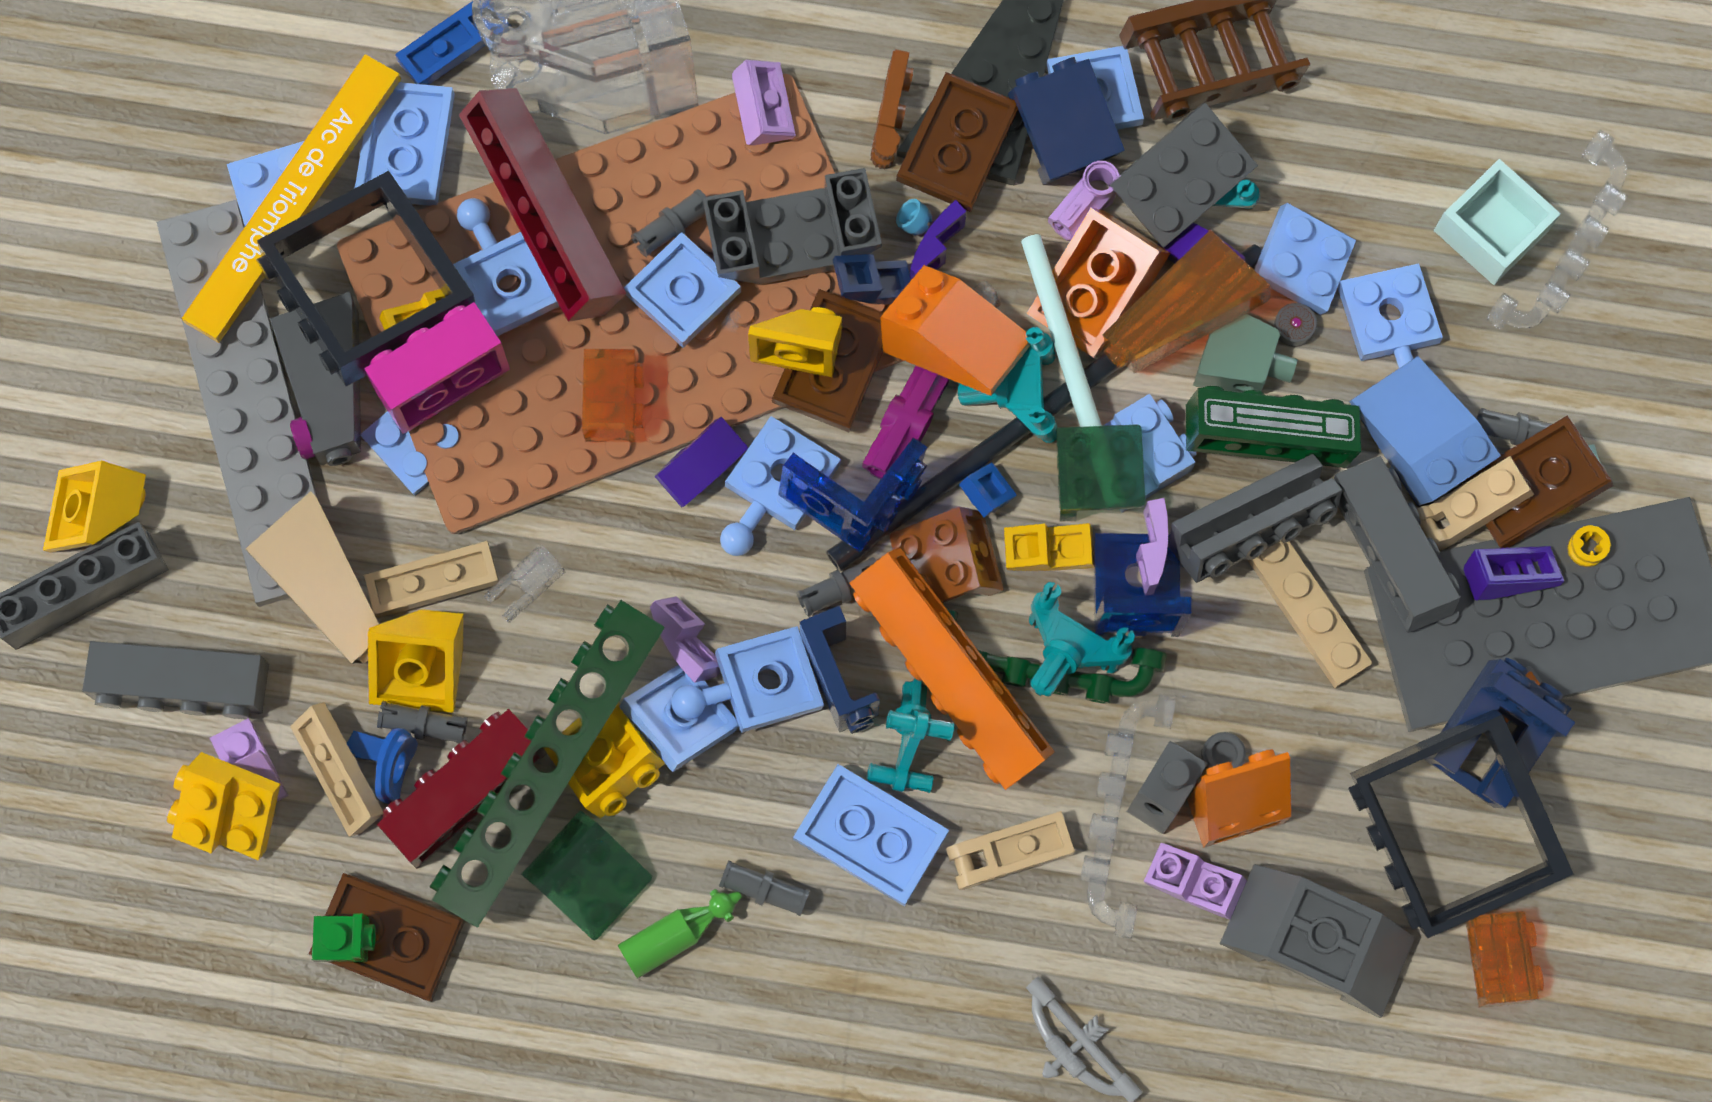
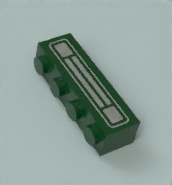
(1272, 426)

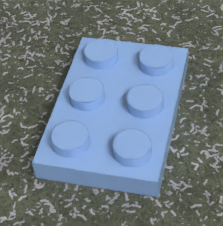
(409, 141)
(871, 835)

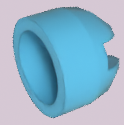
(914, 217)

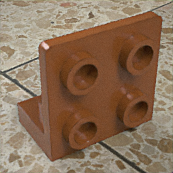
(952, 553)

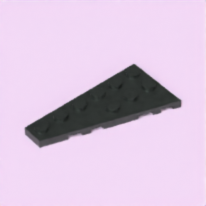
(1007, 48)

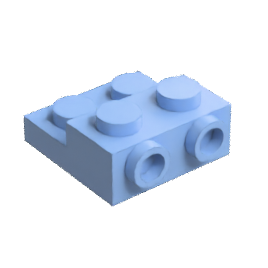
(1163, 450)

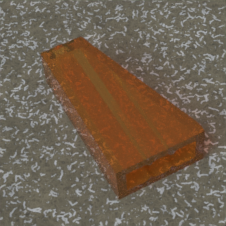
(1187, 303)

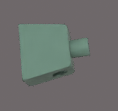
(1243, 356)

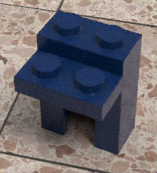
(1529, 706)

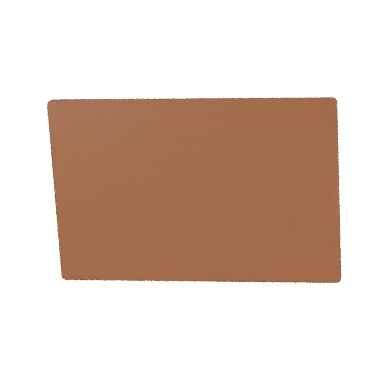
(525, 427)

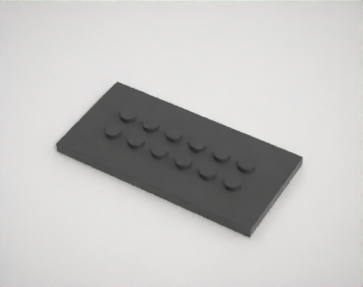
(1603, 628)

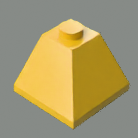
(798, 341)
(92, 504)
(416, 660)

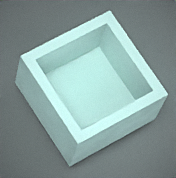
(1496, 221)

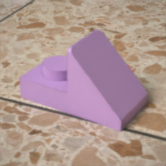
(244, 748)

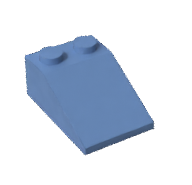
(1424, 431)

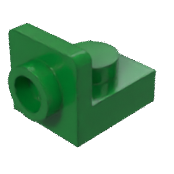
(342, 938)

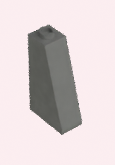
(322, 398)

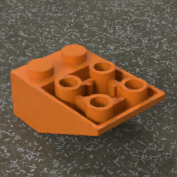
(1242, 798)

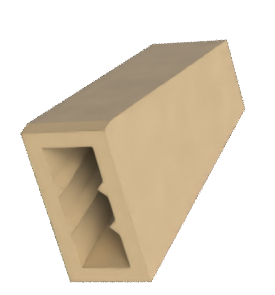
(314, 572)

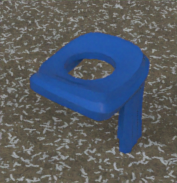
(392, 759)

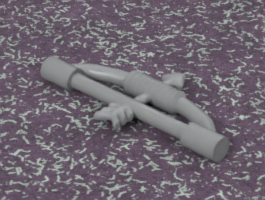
(1066, 1056)

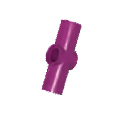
(905, 418)

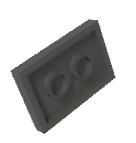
(1183, 174)

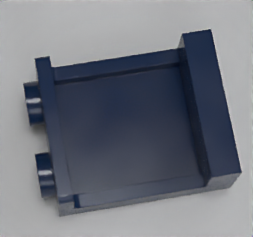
(1066, 119)
(817, 636)

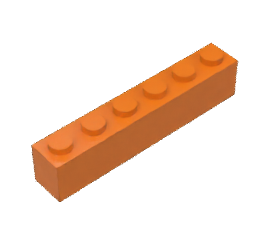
(951, 668)

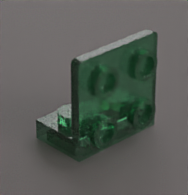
(1099, 469)
(587, 875)

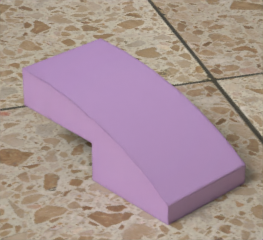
(1152, 555)
(681, 640)

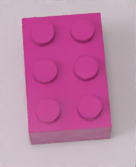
(437, 367)

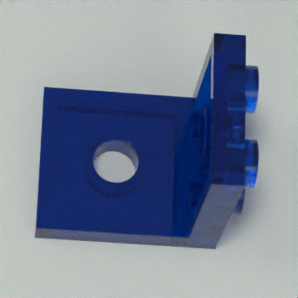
(840, 509)
(1126, 606)

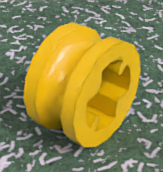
(1602, 547)

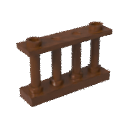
(1183, 23)

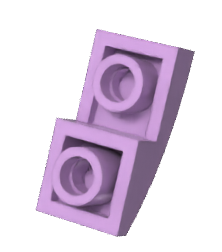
(1195, 881)

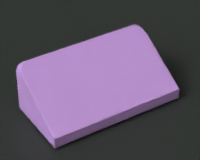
(763, 102)

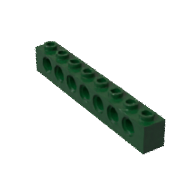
(639, 636)

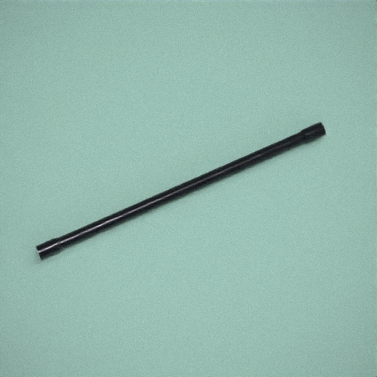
(844, 555)

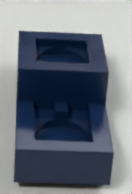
(870, 281)

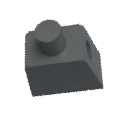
(1166, 787)

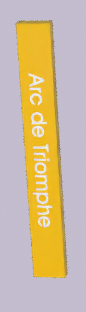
(292, 195)

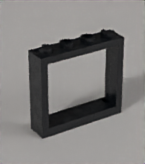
(330, 217)
(1554, 865)

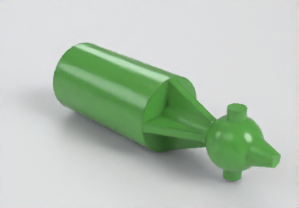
(675, 933)

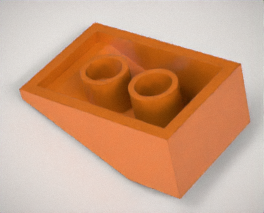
(1102, 277)
(952, 332)

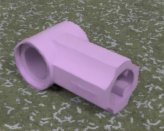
(1082, 197)

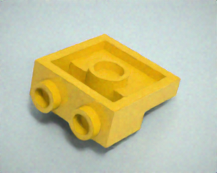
(613, 765)
(223, 807)

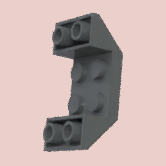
(793, 231)
(1319, 937)

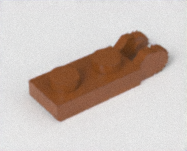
(891, 112)

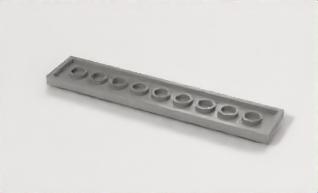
(240, 388)

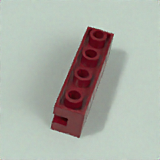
(453, 794)

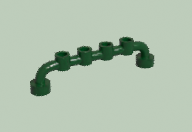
(1098, 687)

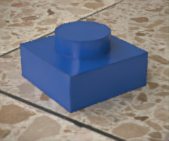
(987, 489)

